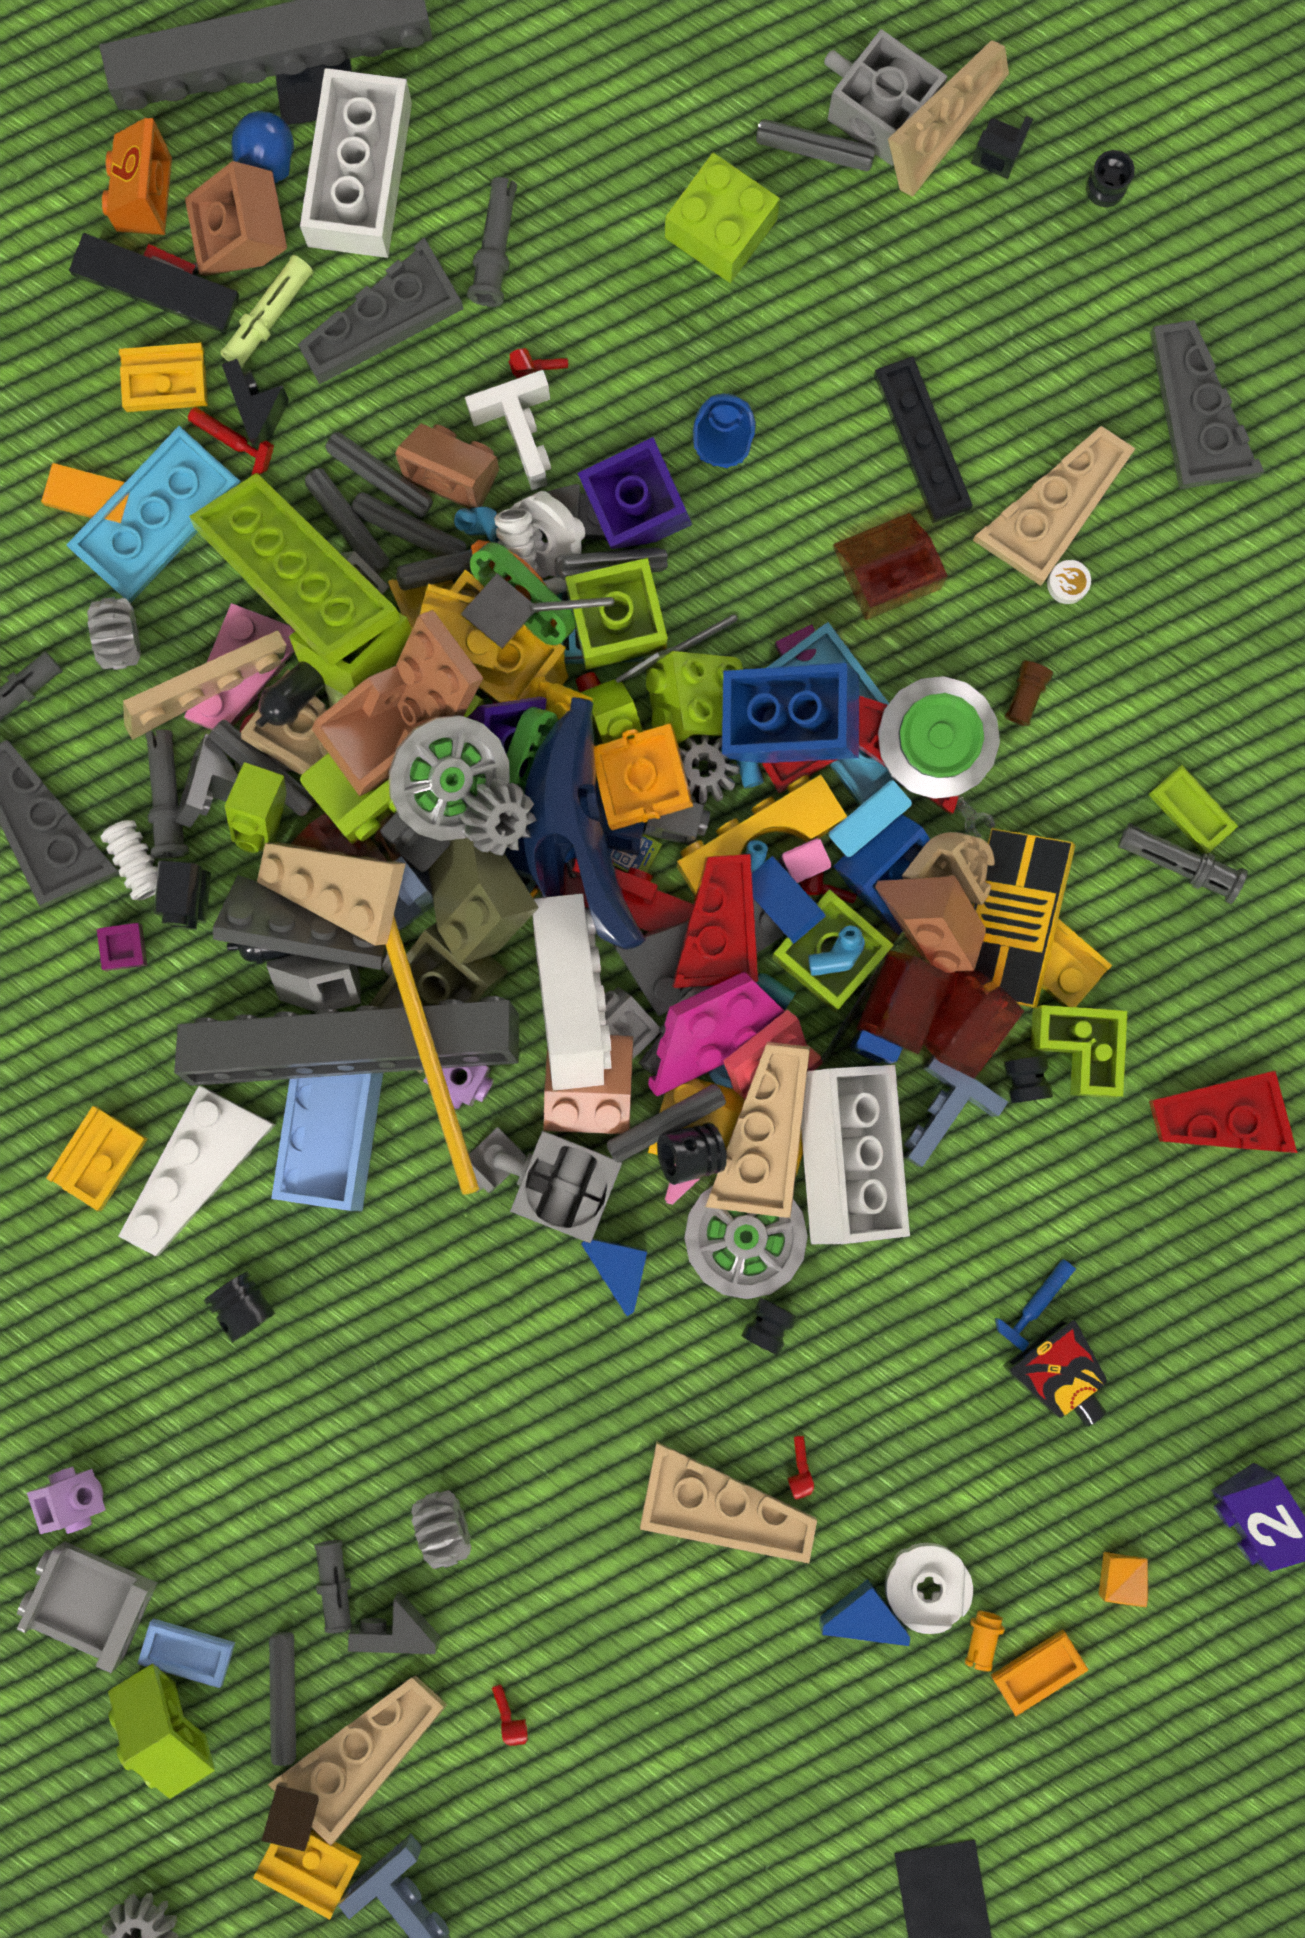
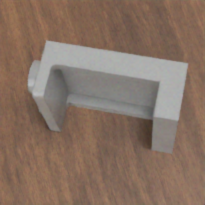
(86, 1603)

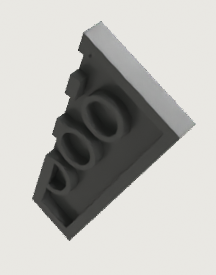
(397, 307)
(1201, 424)
(43, 835)
(272, 922)
(657, 958)

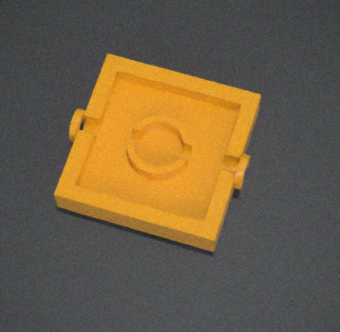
(641, 776)

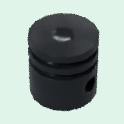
(696, 1152)
(239, 1307)

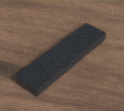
(154, 283)
(923, 439)

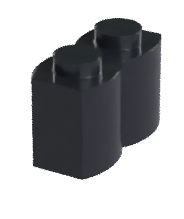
(182, 894)

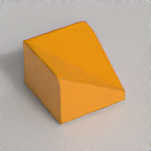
(1124, 1579)

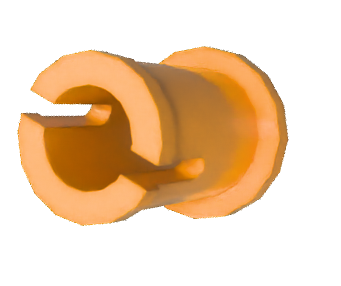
(984, 1640)

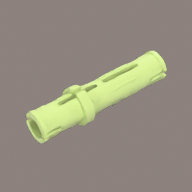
(257, 324)

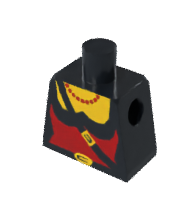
(1061, 1372)

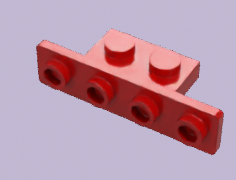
(648, 905)

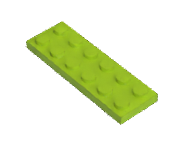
(294, 569)

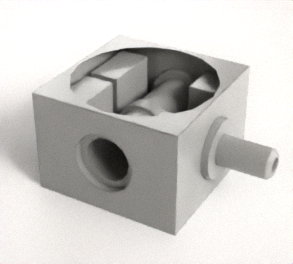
(880, 91)
(562, 1185)

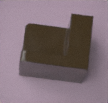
(290, 1817)

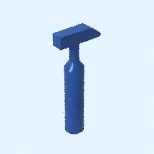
(1036, 1304)

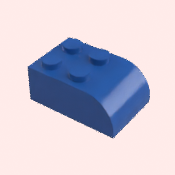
(791, 713)

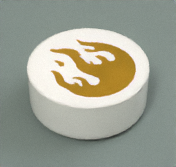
(1069, 582)

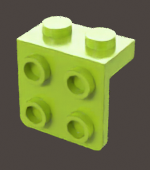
(689, 692)
(353, 814)

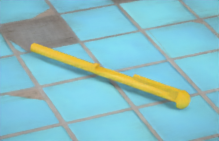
(430, 1062)

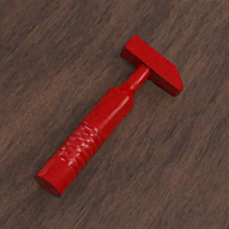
(232, 439)

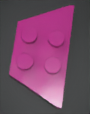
(710, 1029)

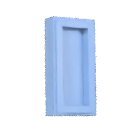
(186, 1653)

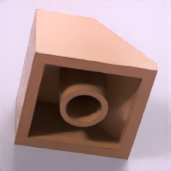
(235, 220)
(448, 466)
(936, 920)
(594, 1108)

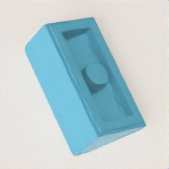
(870, 818)

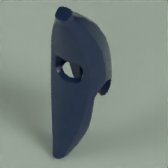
(569, 817)

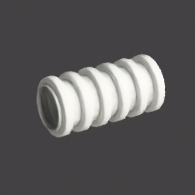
(515, 534)
(132, 858)

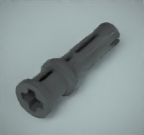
(491, 258)
(166, 832)
(1201, 870)

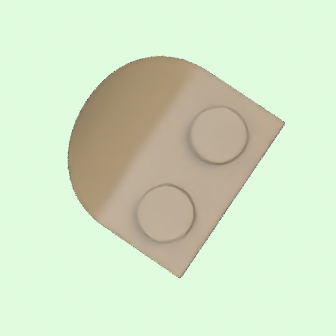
(955, 856)

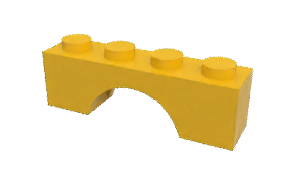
(805, 812)

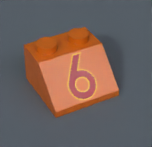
(138, 180)

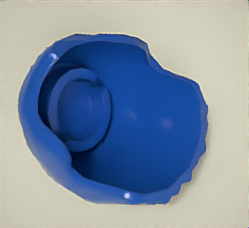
(263, 142)
(723, 430)

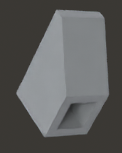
(315, 982)

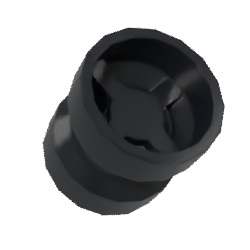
(1113, 169)
(1028, 1079)
(769, 1326)

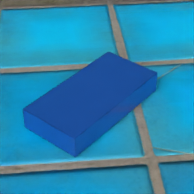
(784, 900)
(875, 1048)

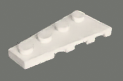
(197, 1160)

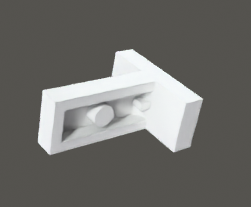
(513, 402)

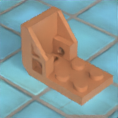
(378, 714)

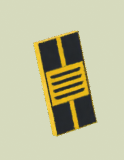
(1022, 910)

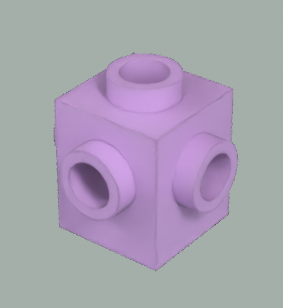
(473, 1089)
(67, 1501)

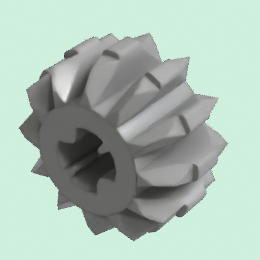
(114, 633)
(716, 761)
(497, 817)
(441, 1529)
(140, 1915)

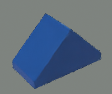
(620, 1269)
(864, 1617)

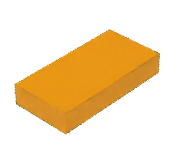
(81, 492)
(1039, 1672)

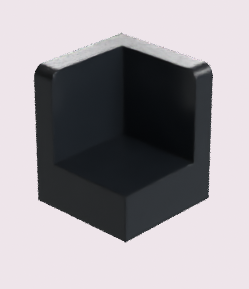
(1000, 146)

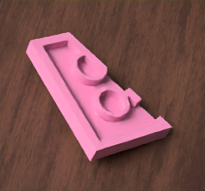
(237, 630)

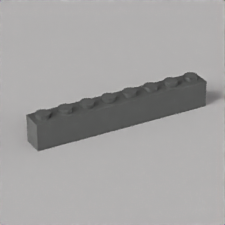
(257, 46)
(344, 1042)

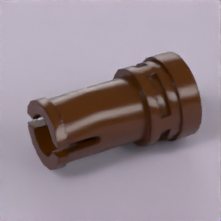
(1031, 684)

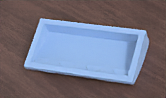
(327, 1140)

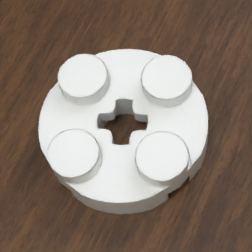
(558, 524)
(946, 1605)

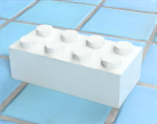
(356, 163)
(571, 992)
(854, 1155)

